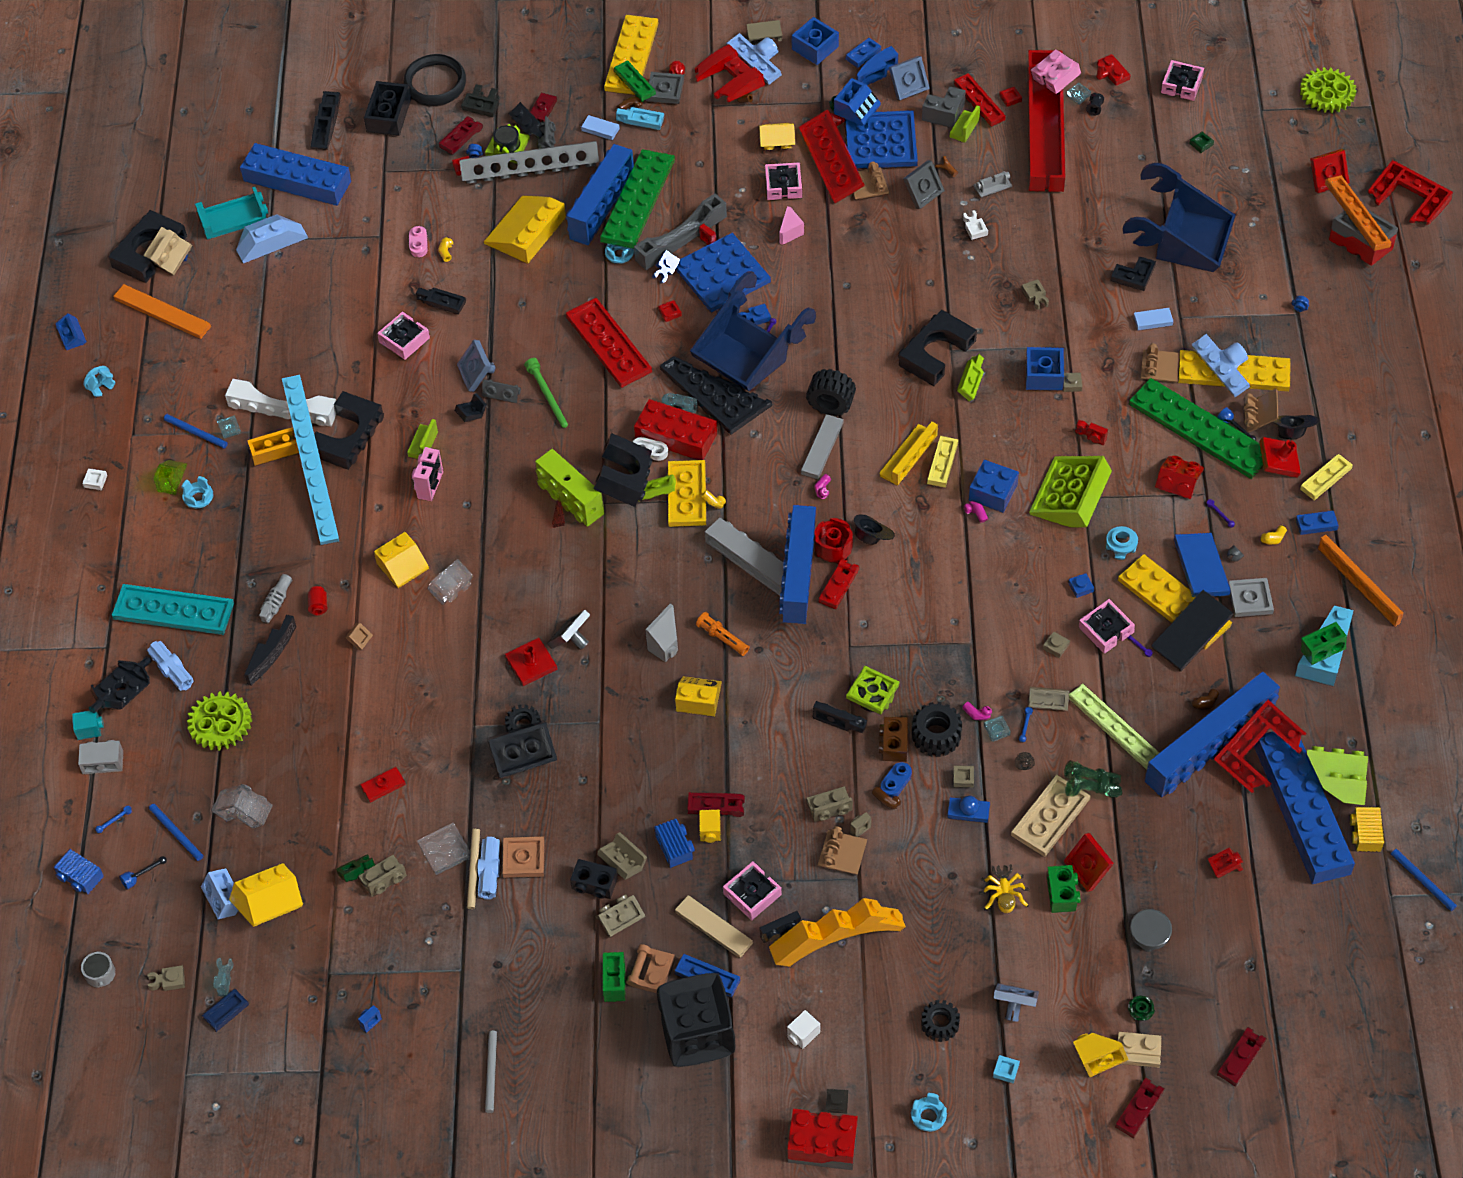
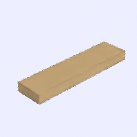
(714, 926)

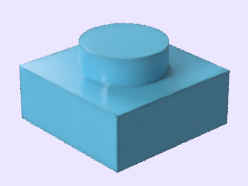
(1006, 1069)

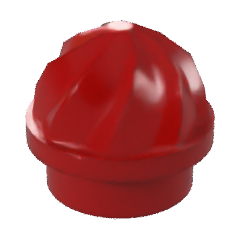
(677, 67)

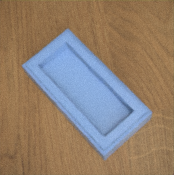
(600, 127)
(1153, 319)

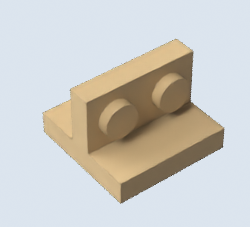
(168, 250)

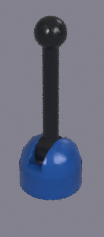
(1227, 416)
(129, 878)

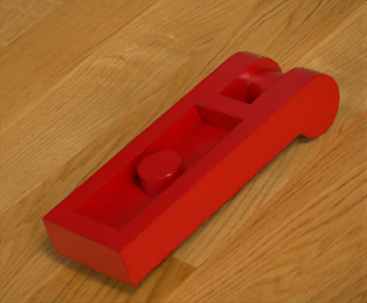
(838, 584)

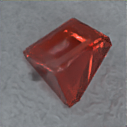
(558, 518)

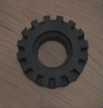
(519, 714)
(940, 1009)

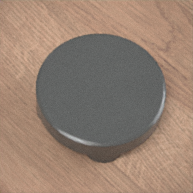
(1150, 929)

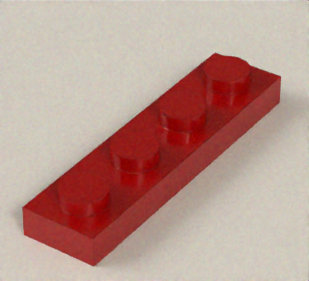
(978, 97)

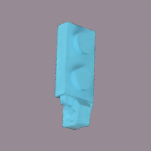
(640, 117)

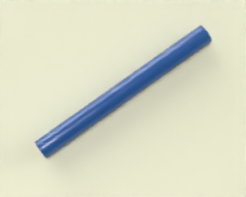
(198, 432)
(176, 832)
(1423, 879)

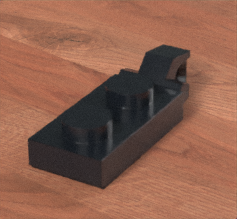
(526, 120)
(441, 299)
(838, 718)

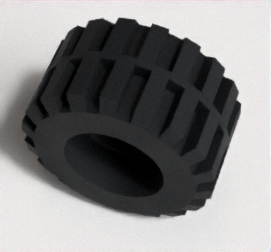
(831, 392)
(936, 742)

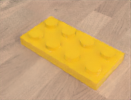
(685, 503)

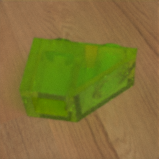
(169, 476)

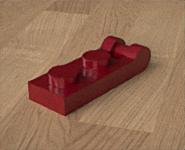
(460, 135)
(716, 801)
(1241, 1057)
(1139, 1108)

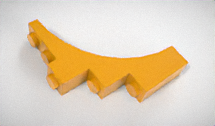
(835, 925)

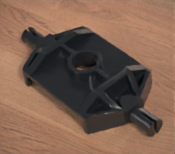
(127, 675)

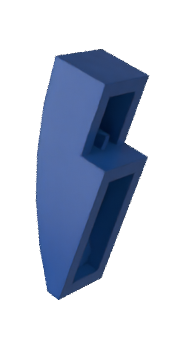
(877, 66)

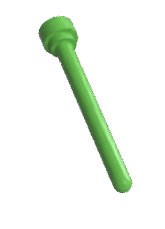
(533, 367)

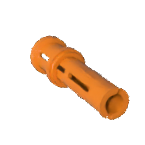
(716, 627)

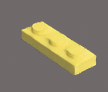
(942, 461)
(1326, 477)

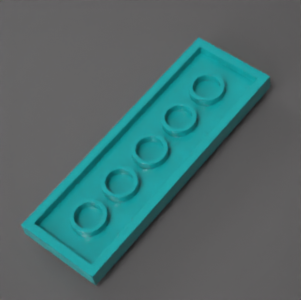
(173, 609)

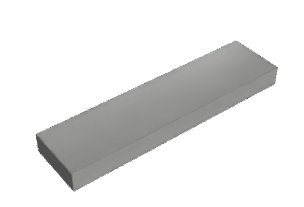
(822, 446)

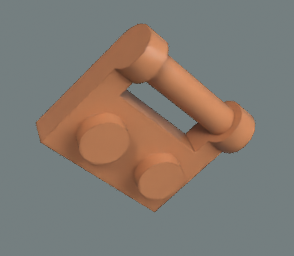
(657, 972)

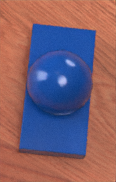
(968, 809)

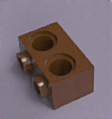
(894, 739)

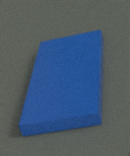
(1202, 564)

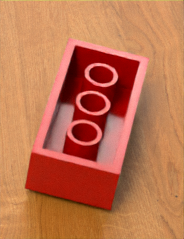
(677, 428)

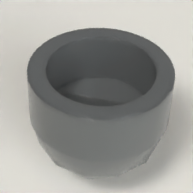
(1237, 555)

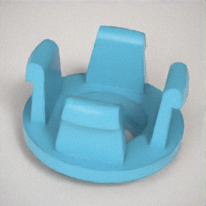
(626, 255)
(104, 378)
(200, 486)
(1121, 549)
(930, 1102)

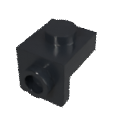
(471, 410)

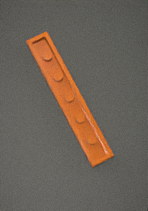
(1358, 213)
(162, 311)
(1360, 580)

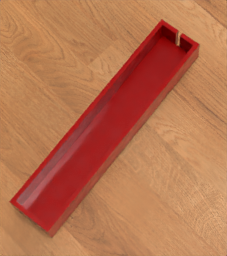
(1045, 131)

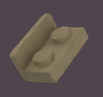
(830, 804)
(383, 875)
(620, 915)

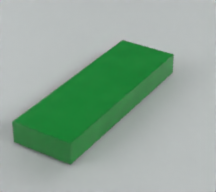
(634, 80)

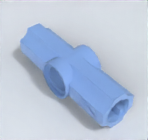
(170, 665)
(488, 868)

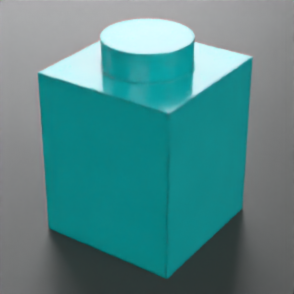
(87, 724)

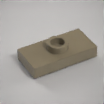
(1048, 698)

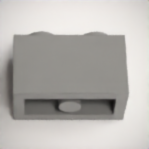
(100, 757)

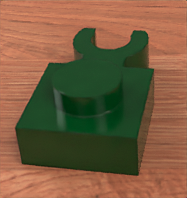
(353, 869)

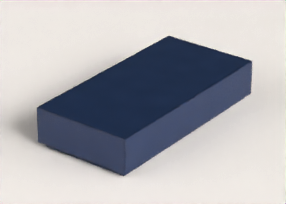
(225, 1010)

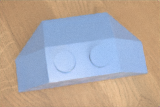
(268, 237)

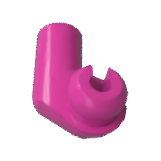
(820, 486)
(976, 508)
(977, 714)

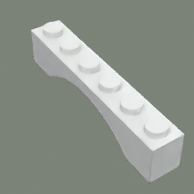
(246, 397)

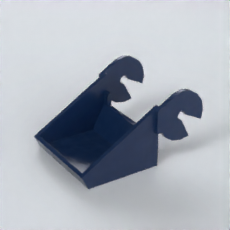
(1194, 227)
(743, 348)

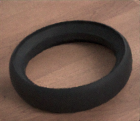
(435, 59)

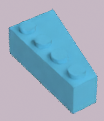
(1327, 669)

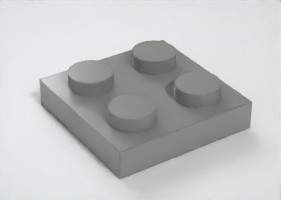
(1251, 597)

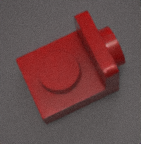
(1225, 862)

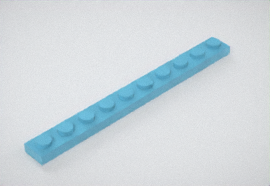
(310, 460)

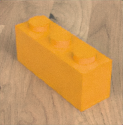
(273, 446)

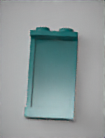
(232, 214)

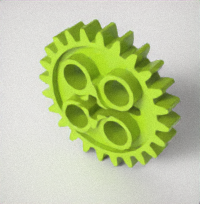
(1328, 90)
(219, 721)

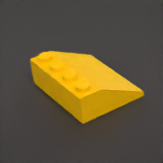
(527, 227)

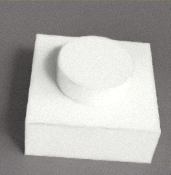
(95, 479)

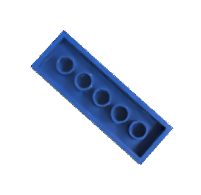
(295, 174)
(599, 194)
(797, 564)

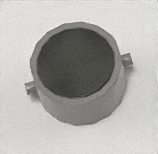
(98, 969)

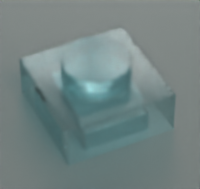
(1078, 93)
(229, 427)
(997, 728)

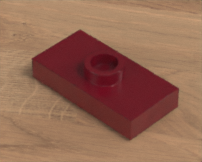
(543, 106)

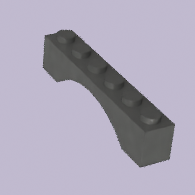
(708, 212)

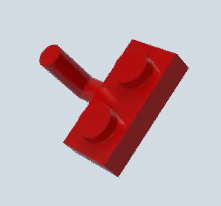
(1112, 68)

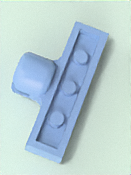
(758, 56)
(1224, 363)

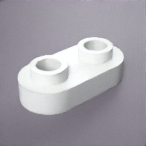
(658, 448)

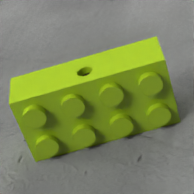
(569, 487)

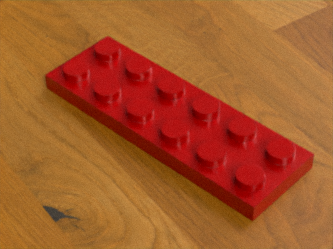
(831, 156)
(609, 342)

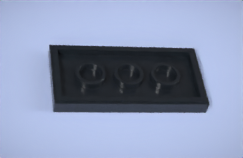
(1192, 630)

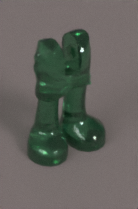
(1105, 782)

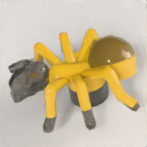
(1005, 891)

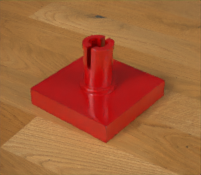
(1328, 166)
(1280, 457)
(531, 661)
(1089, 862)

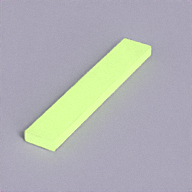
(1113, 725)

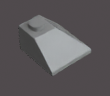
(662, 635)

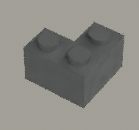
(944, 110)

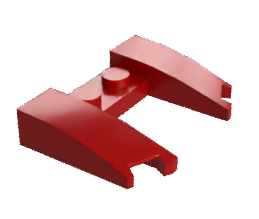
(745, 78)
(1396, 174)
(1233, 754)

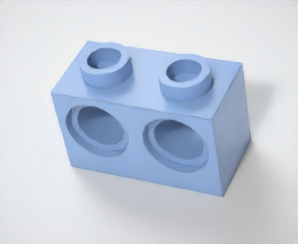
(217, 889)

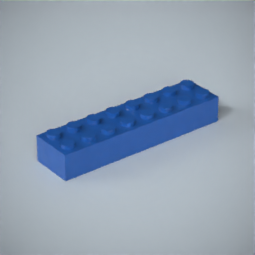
(1208, 736)
(1305, 809)

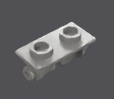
(992, 185)

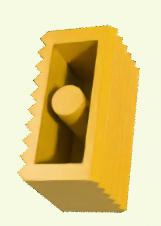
(1367, 829)

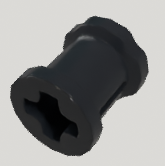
(1094, 106)

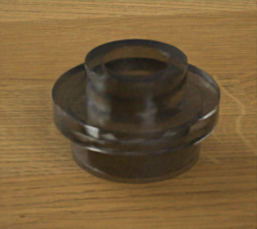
(1024, 761)

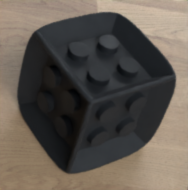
(696, 1019)

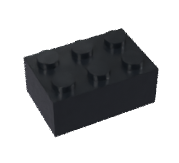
(387, 108)
(522, 749)

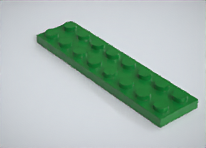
(637, 199)
(1199, 427)

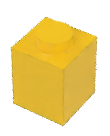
(710, 826)

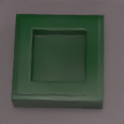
(1201, 142)

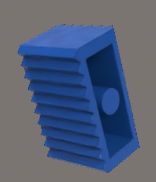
(674, 843)
(78, 871)

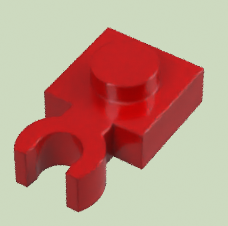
(1094, 432)

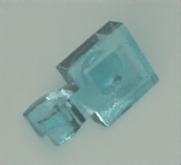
(222, 981)

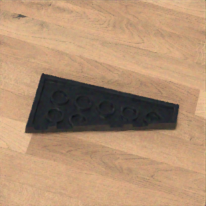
(715, 395)

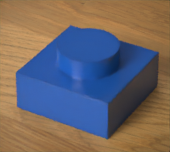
(1081, 585)
(369, 1018)

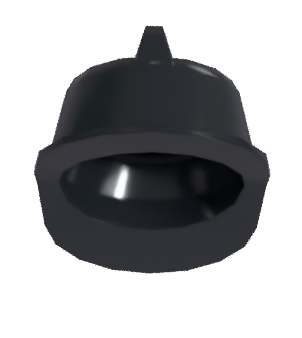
(1294, 426)
(870, 530)

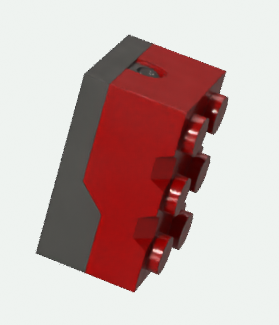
(1347, 234)
(822, 1139)

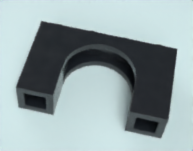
(126, 258)
(940, 328)
(345, 451)
(633, 457)

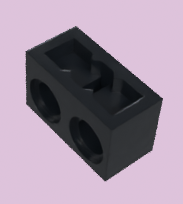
(596, 874)

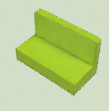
(965, 125)
(423, 438)

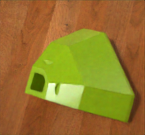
(1341, 773)

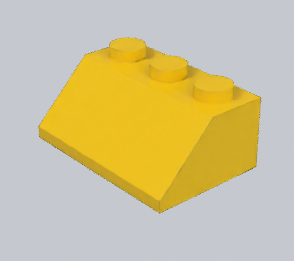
(266, 895)

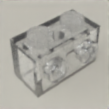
(450, 582)

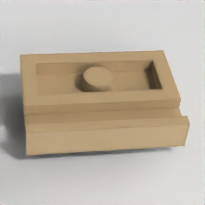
(1141, 1049)

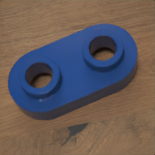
(897, 778)

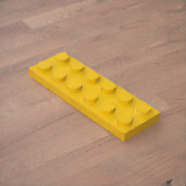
(633, 45)
(1259, 371)
(1160, 590)

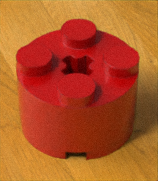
(833, 540)

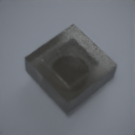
(837, 1101)

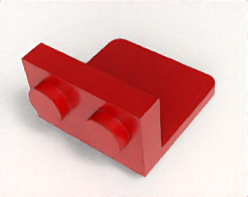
(1179, 476)

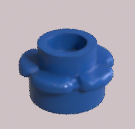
(474, 150)
(1300, 303)

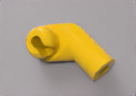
(443, 248)
(712, 500)
(1274, 538)

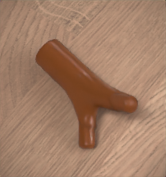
(947, 166)

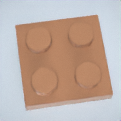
(523, 857)

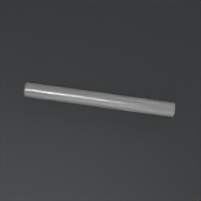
(491, 1066)

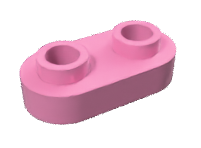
(418, 241)

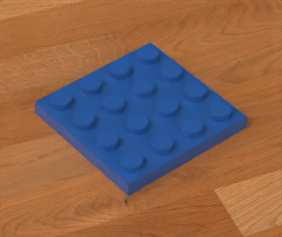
(884, 139)
(717, 268)

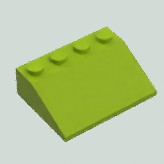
(1071, 490)

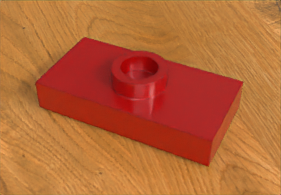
(383, 784)

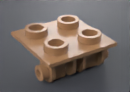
(874, 182)
(1159, 364)
(1260, 410)
(842, 851)

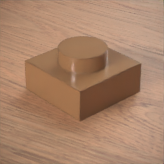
(359, 636)

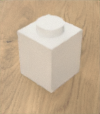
(803, 1029)

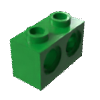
(1323, 643)
(1062, 888)
(614, 976)

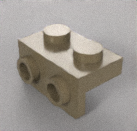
(623, 856)

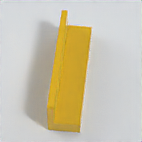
(909, 453)

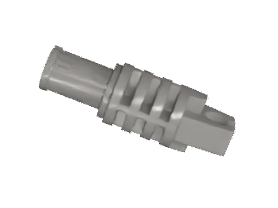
(275, 599)

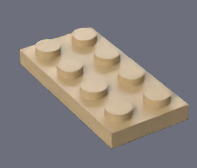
(1049, 817)

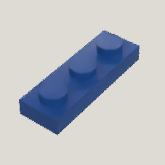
(691, 966)

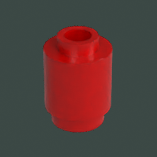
(317, 600)

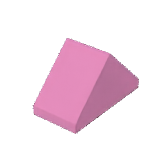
(791, 227)

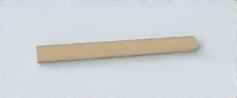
(473, 869)

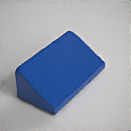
(70, 332)

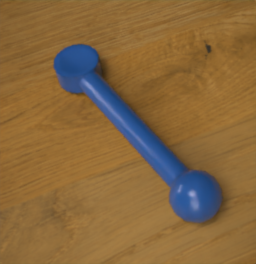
(1028, 711)
(127, 810)

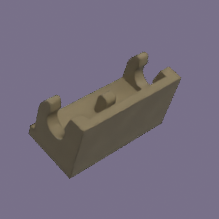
(762, 30)

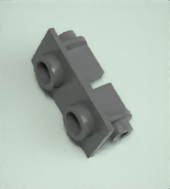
(547, 139)
(500, 391)

